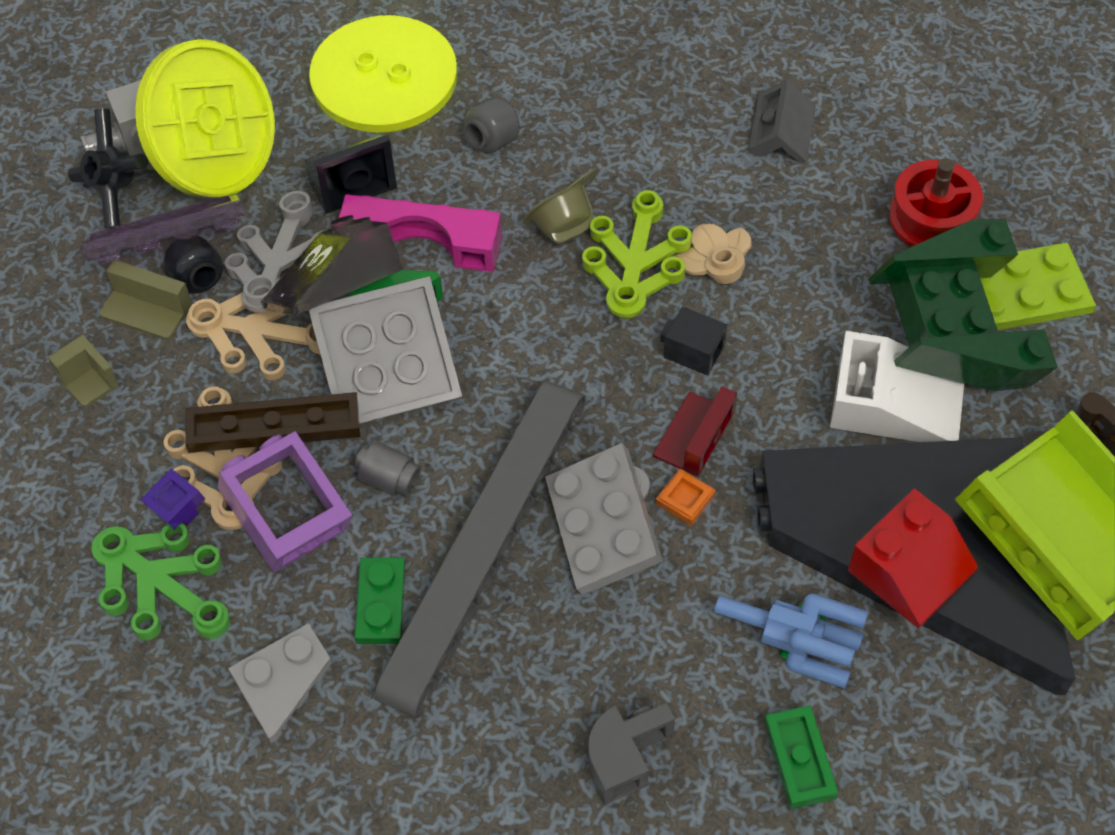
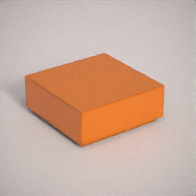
(685, 497)

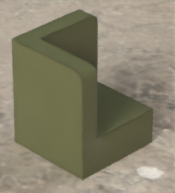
(83, 371)

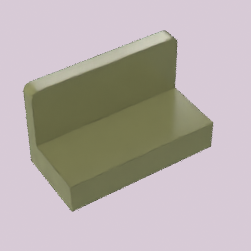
(145, 300)

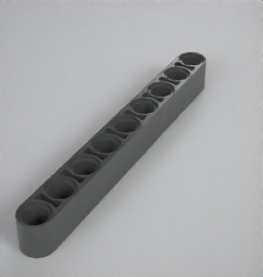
(475, 555)

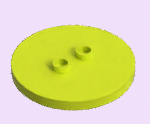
(383, 73)
(205, 118)

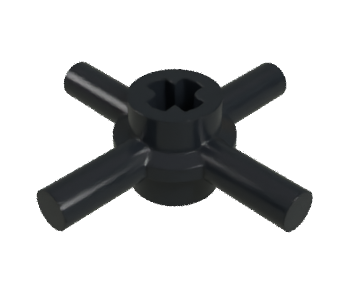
(107, 167)

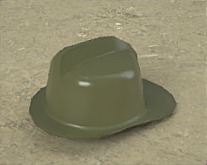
(564, 213)

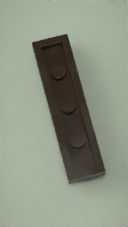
(257, 421)

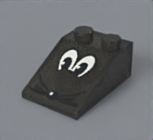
(334, 265)

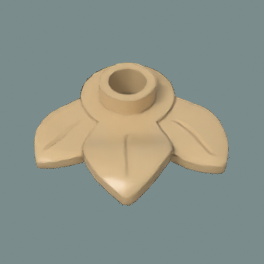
(717, 253)

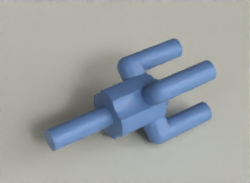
(803, 633)

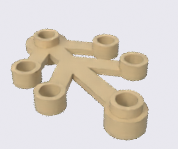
(253, 330)
(214, 464)

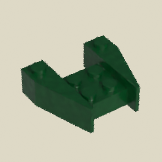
(949, 314)

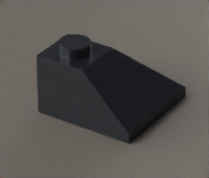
(352, 170)

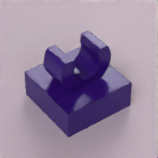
(173, 500)

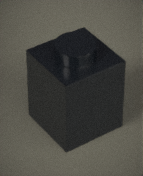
(694, 340)

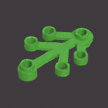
(155, 576)

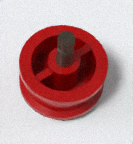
(933, 199)

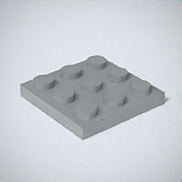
(387, 349)

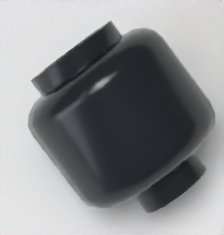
(194, 263)

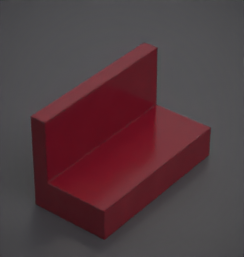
(696, 431)

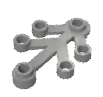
(296, 212)

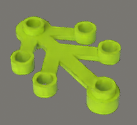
(636, 258)

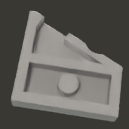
(280, 677)

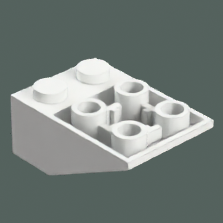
(892, 400)

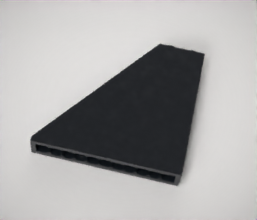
(833, 496)

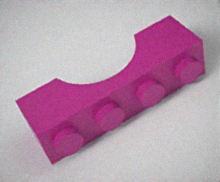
(467, 234)

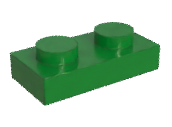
(380, 601)
(800, 757)

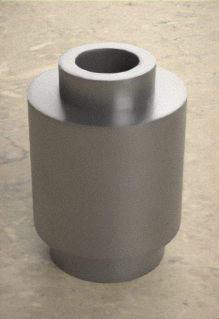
(387, 469)

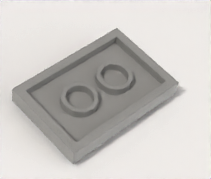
(603, 519)

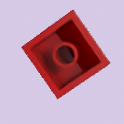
(913, 558)

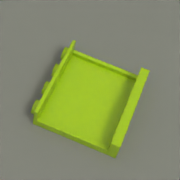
(1055, 521)

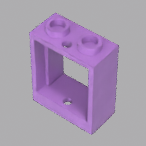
(305, 537)

